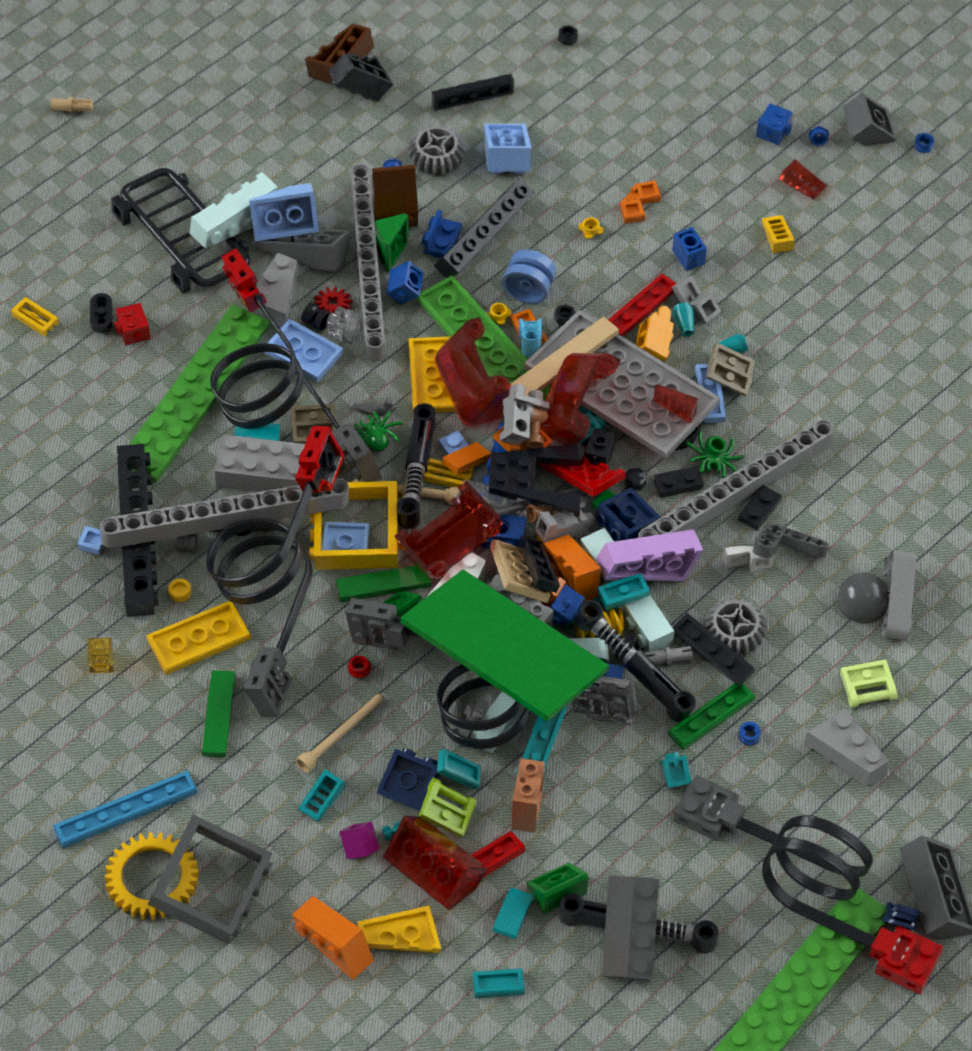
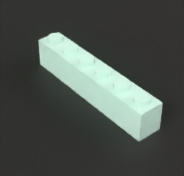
(640, 615)

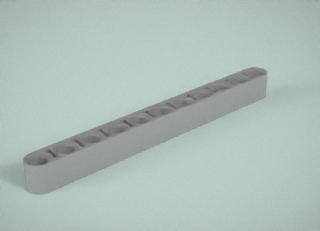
(367, 263)
(745, 481)
(216, 514)

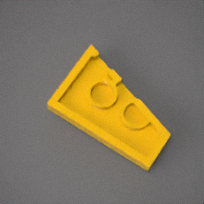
(402, 931)

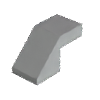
(703, 303)

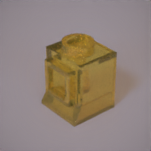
(100, 650)

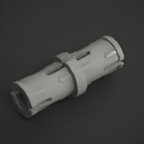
(669, 655)

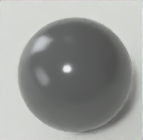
(863, 597)

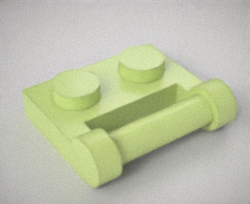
(868, 676)

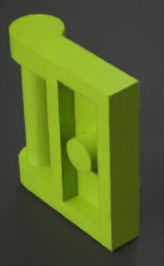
(444, 813)

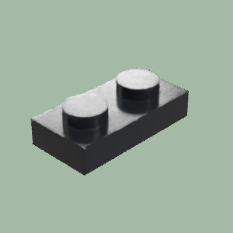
(678, 481)
(760, 507)

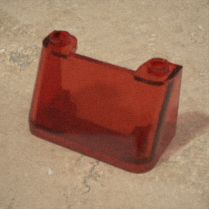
(570, 385)
(472, 391)
(451, 534)

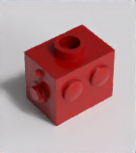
(132, 324)

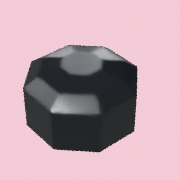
(567, 35)
(563, 314)
(635, 478)

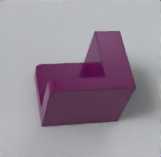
(359, 840)

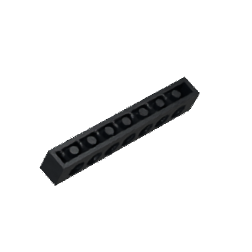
(137, 602)

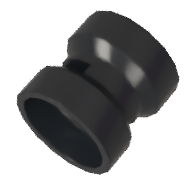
(314, 315)

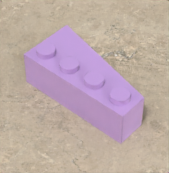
(655, 557)

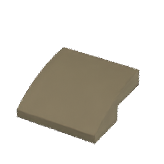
(730, 369)
(307, 416)

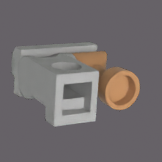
(524, 417)
(558, 523)

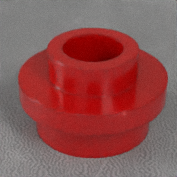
(359, 661)

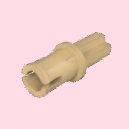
(71, 104)

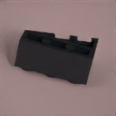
(361, 76)

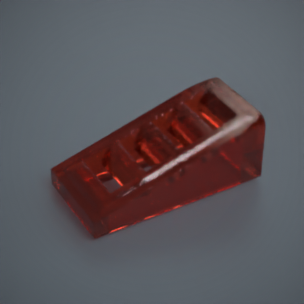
(800, 171)
(676, 402)

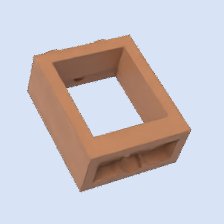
(527, 795)

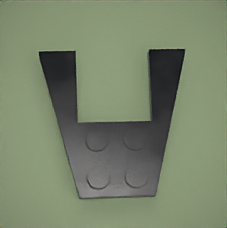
(514, 475)

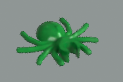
(375, 432)
(714, 454)

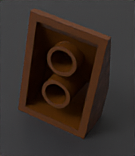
(395, 193)

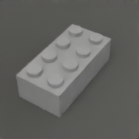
(256, 463)

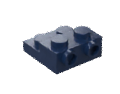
(625, 515)
(407, 778)

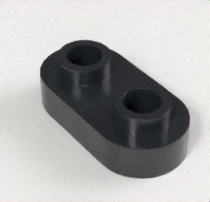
(101, 317)

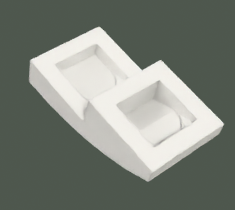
(744, 555)

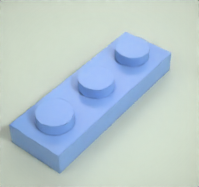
(718, 413)

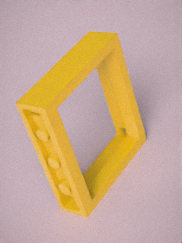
(360, 557)

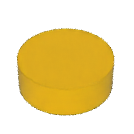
(179, 590)

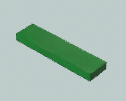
(381, 583)
(218, 713)
(710, 715)

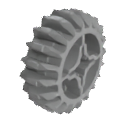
(431, 149)
(750, 627)

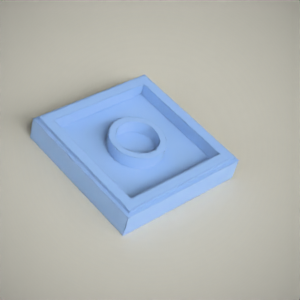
(345, 536)

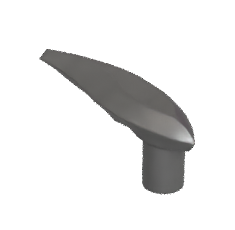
(380, 408)

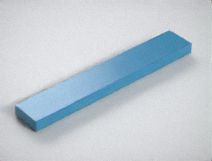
(125, 809)

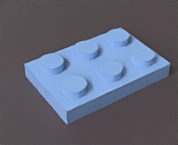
(311, 350)

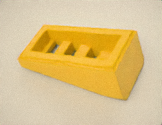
(778, 245)

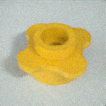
(590, 227)
(499, 308)

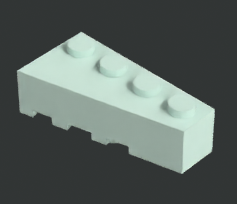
(231, 214)

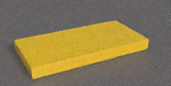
(425, 378)
(198, 637)

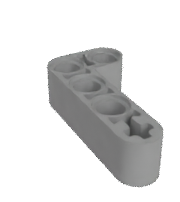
(900, 573)

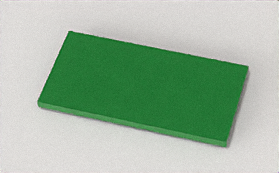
(505, 644)

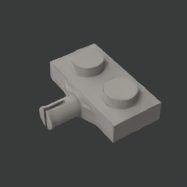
(474, 713)

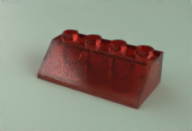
(434, 861)

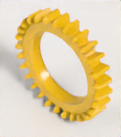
(123, 897)

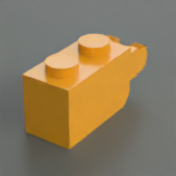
(656, 334)

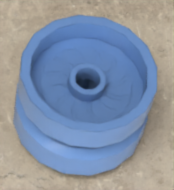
(529, 276)

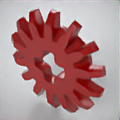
(342, 299)

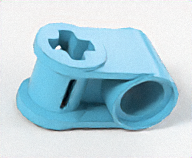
(530, 334)

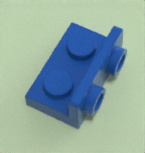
(441, 235)

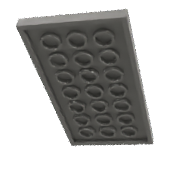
(628, 393)

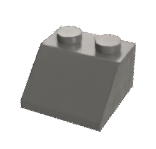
(868, 121)

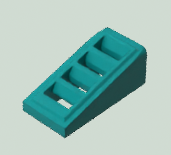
(325, 777)

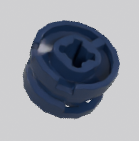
(901, 913)

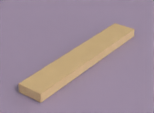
(585, 342)

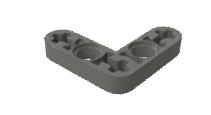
(775, 535)

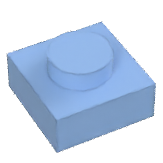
(452, 442)
(90, 541)

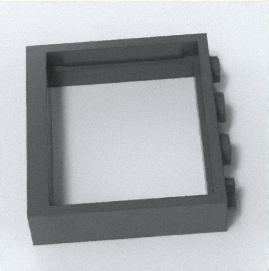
(192, 916)

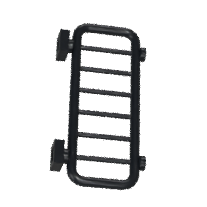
(182, 271)

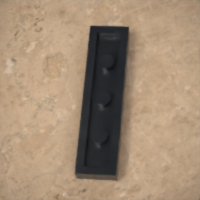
(472, 92)
(539, 564)
(713, 651)

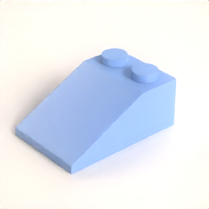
(507, 148)
(284, 213)

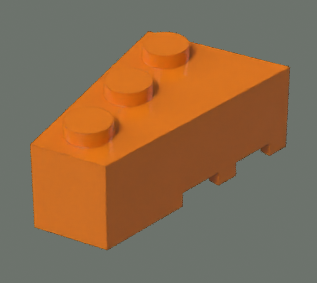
(574, 566)
(333, 936)

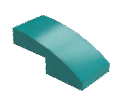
(267, 432)
(513, 913)

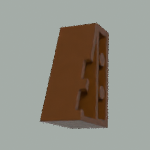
(352, 40)

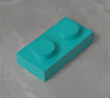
(623, 591)

